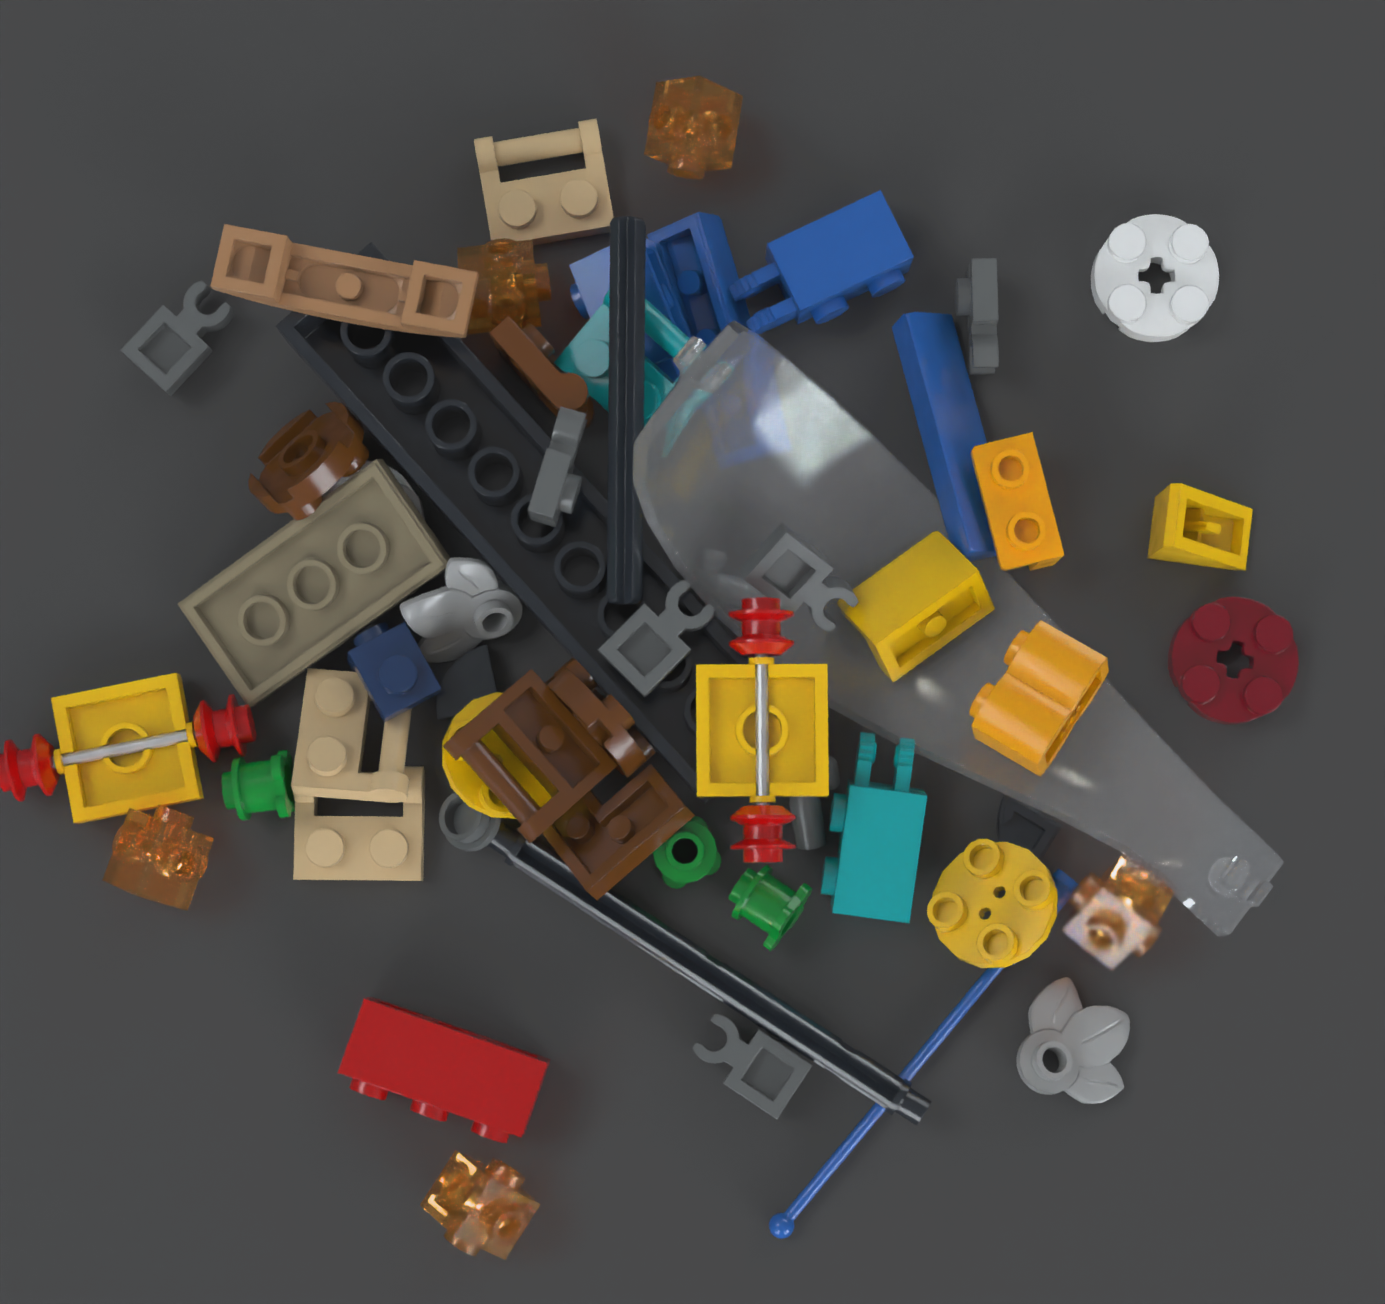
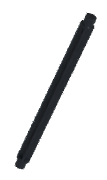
(715, 977)

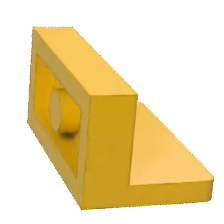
(918, 604)

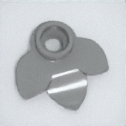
(462, 612)
(1081, 1040)

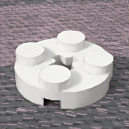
(1179, 250)

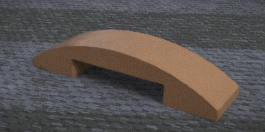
(344, 285)

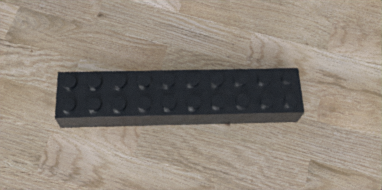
(479, 466)

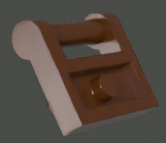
(533, 362)
(547, 744)

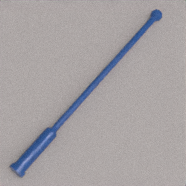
(782, 1224)

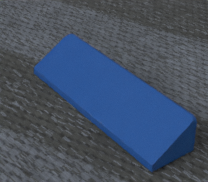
(700, 273)
(947, 424)

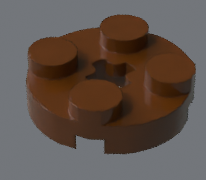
(309, 460)
(601, 717)

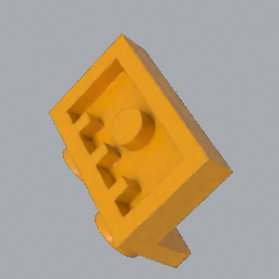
(1017, 503)

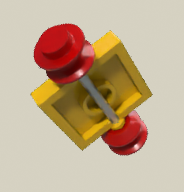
(762, 730)
(126, 748)

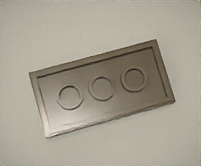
(315, 583)

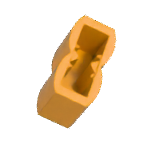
(1038, 697)

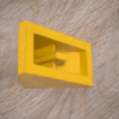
(1199, 529)

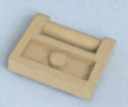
(546, 205)
(334, 741)
(362, 845)

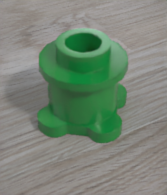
(260, 786)
(707, 860)
(768, 903)

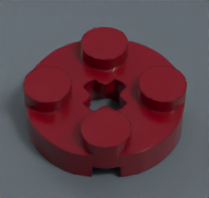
(1256, 689)

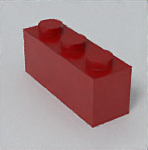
(443, 1069)

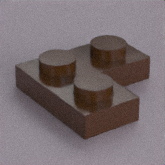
(613, 838)

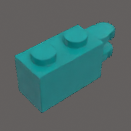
(877, 839)

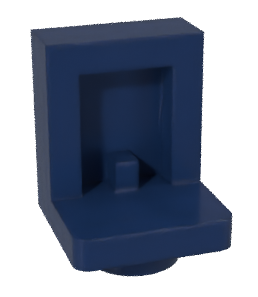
(392, 669)

